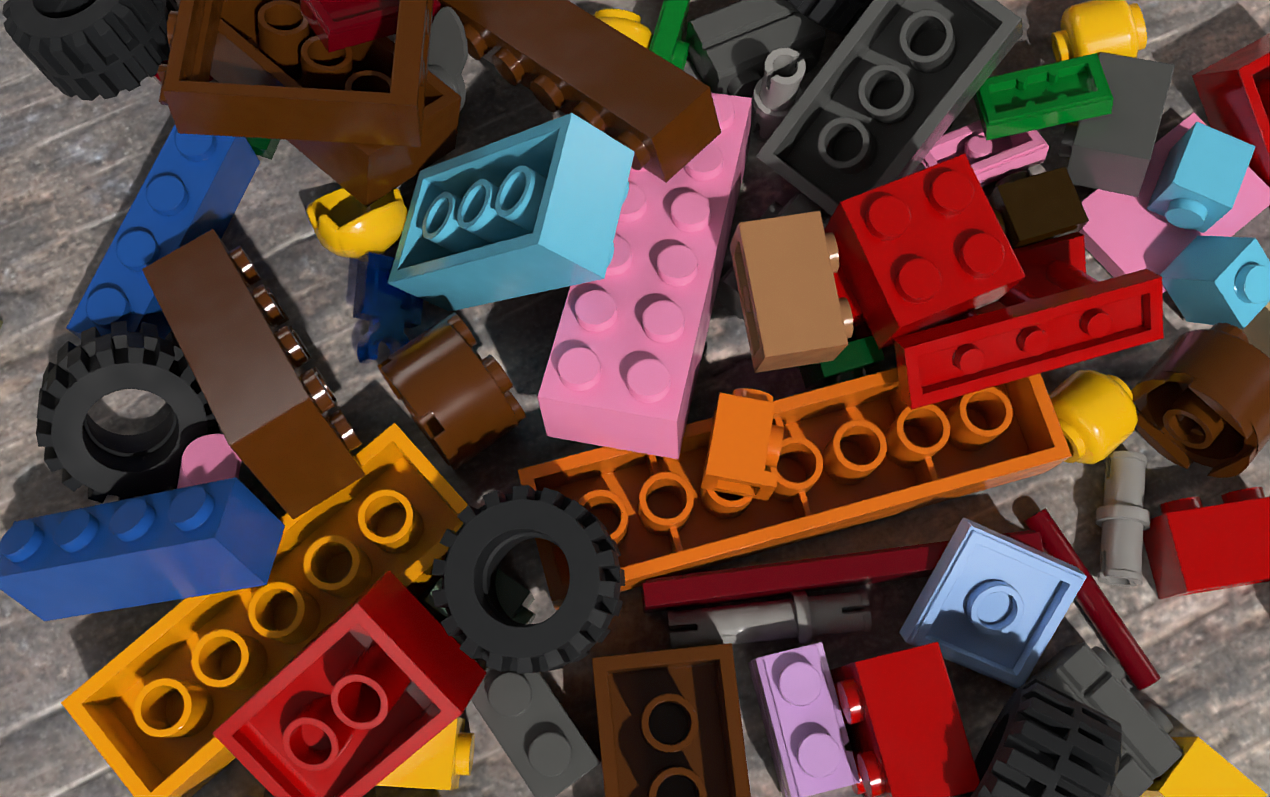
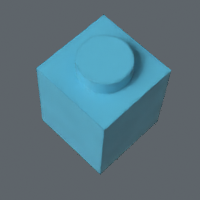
(1201, 178)
(1219, 280)

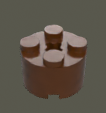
(452, 391)
(1207, 401)

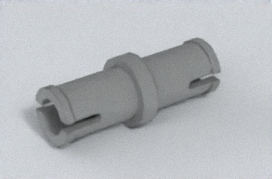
(776, 91)
(1123, 519)

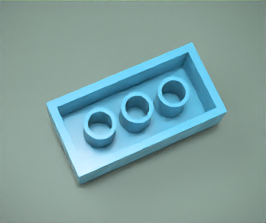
(514, 217)

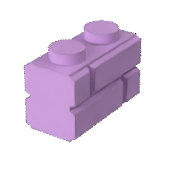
(803, 721)

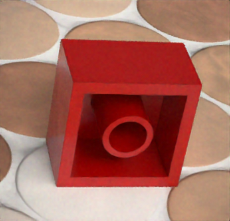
(923, 250)
(905, 725)

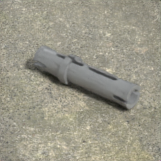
(771, 620)

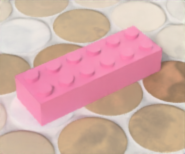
(637, 338)

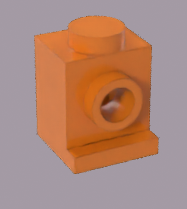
(742, 445)

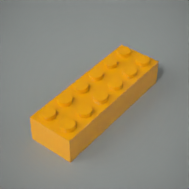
(208, 655)

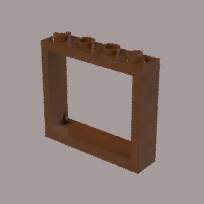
(292, 111)

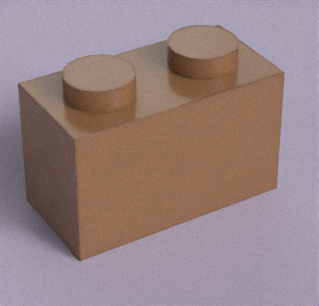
(790, 291)

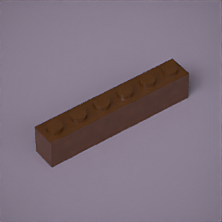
(595, 73)

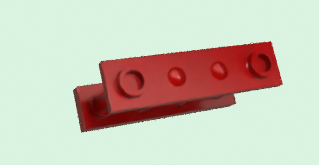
(1036, 327)

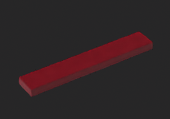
(801, 575)

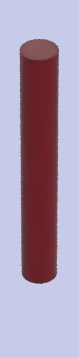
(1096, 605)

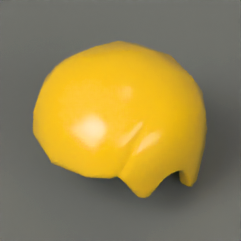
(352, 229)

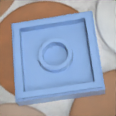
(992, 603)

